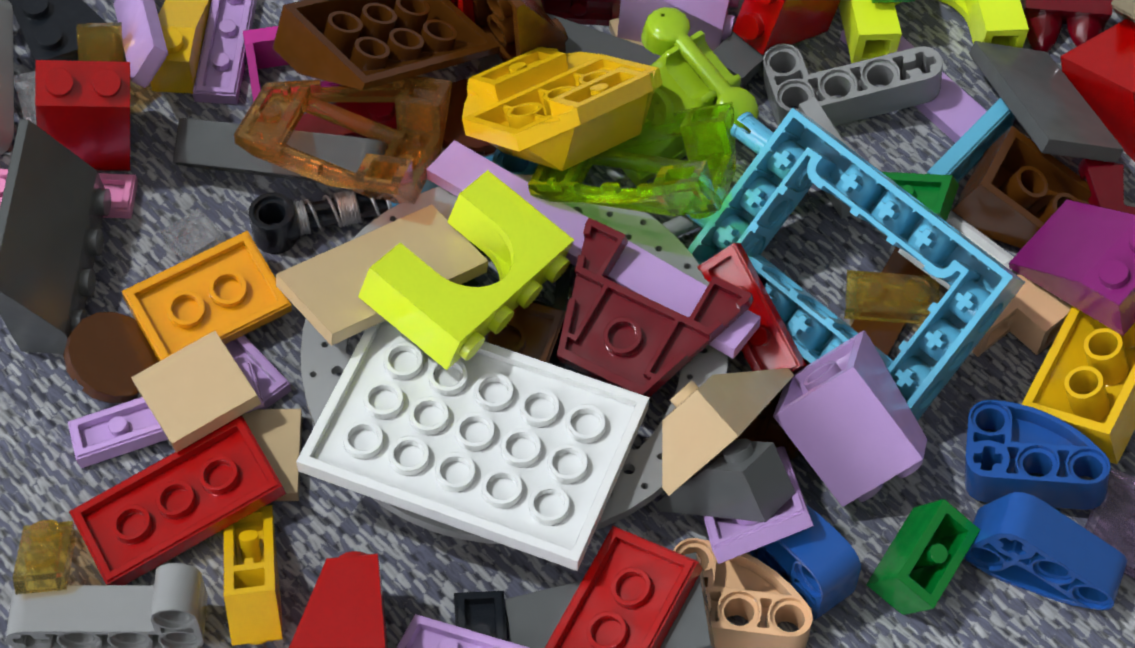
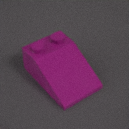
(1085, 260)

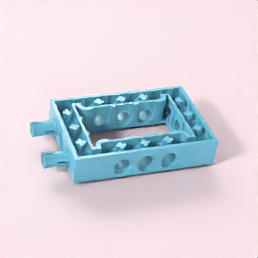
(773, 186)

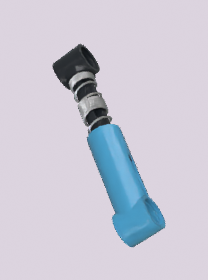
(343, 209)

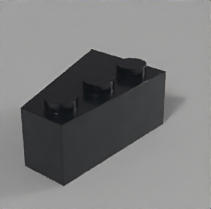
(50, 27)

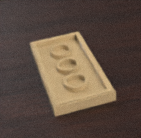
(329, 283)

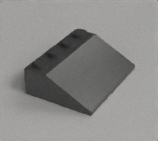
(48, 240)

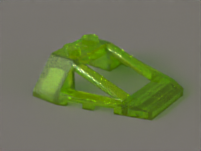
(680, 186)

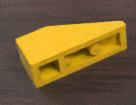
(184, 31)
(252, 579)

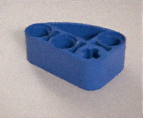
(1027, 444)
(1045, 552)
(815, 563)

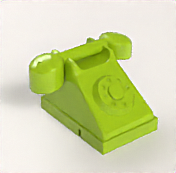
(690, 79)

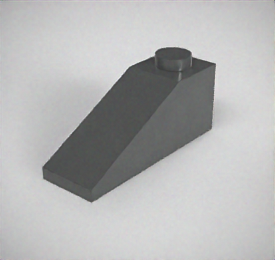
(738, 483)

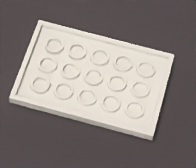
(478, 446)

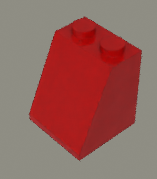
(783, 21)
(1106, 79)
(86, 109)
(345, 606)

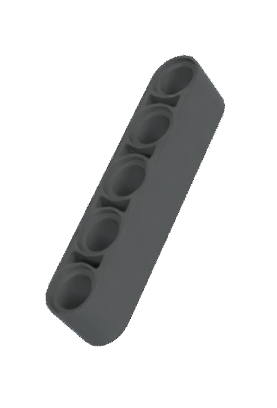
(213, 147)

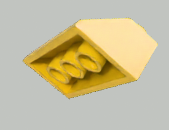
(1089, 382)

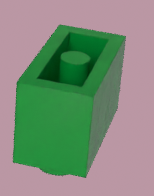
(923, 557)

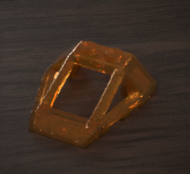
(411, 149)

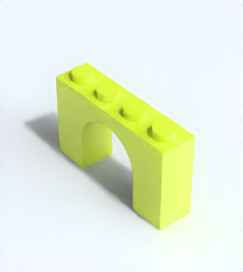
(876, 31)
(454, 318)

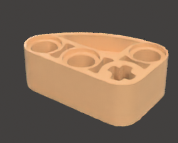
(752, 591)

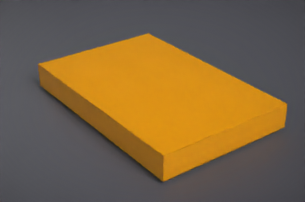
(215, 290)

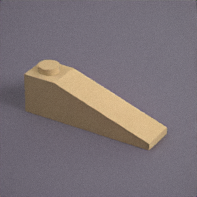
(712, 418)

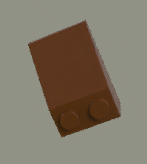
(519, 26)
(1017, 190)

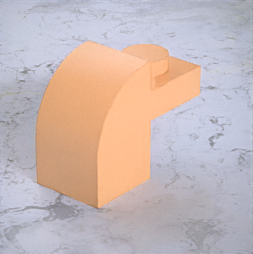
(1030, 316)

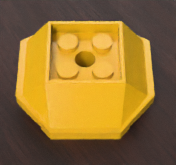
(559, 105)

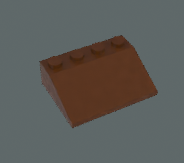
(377, 40)

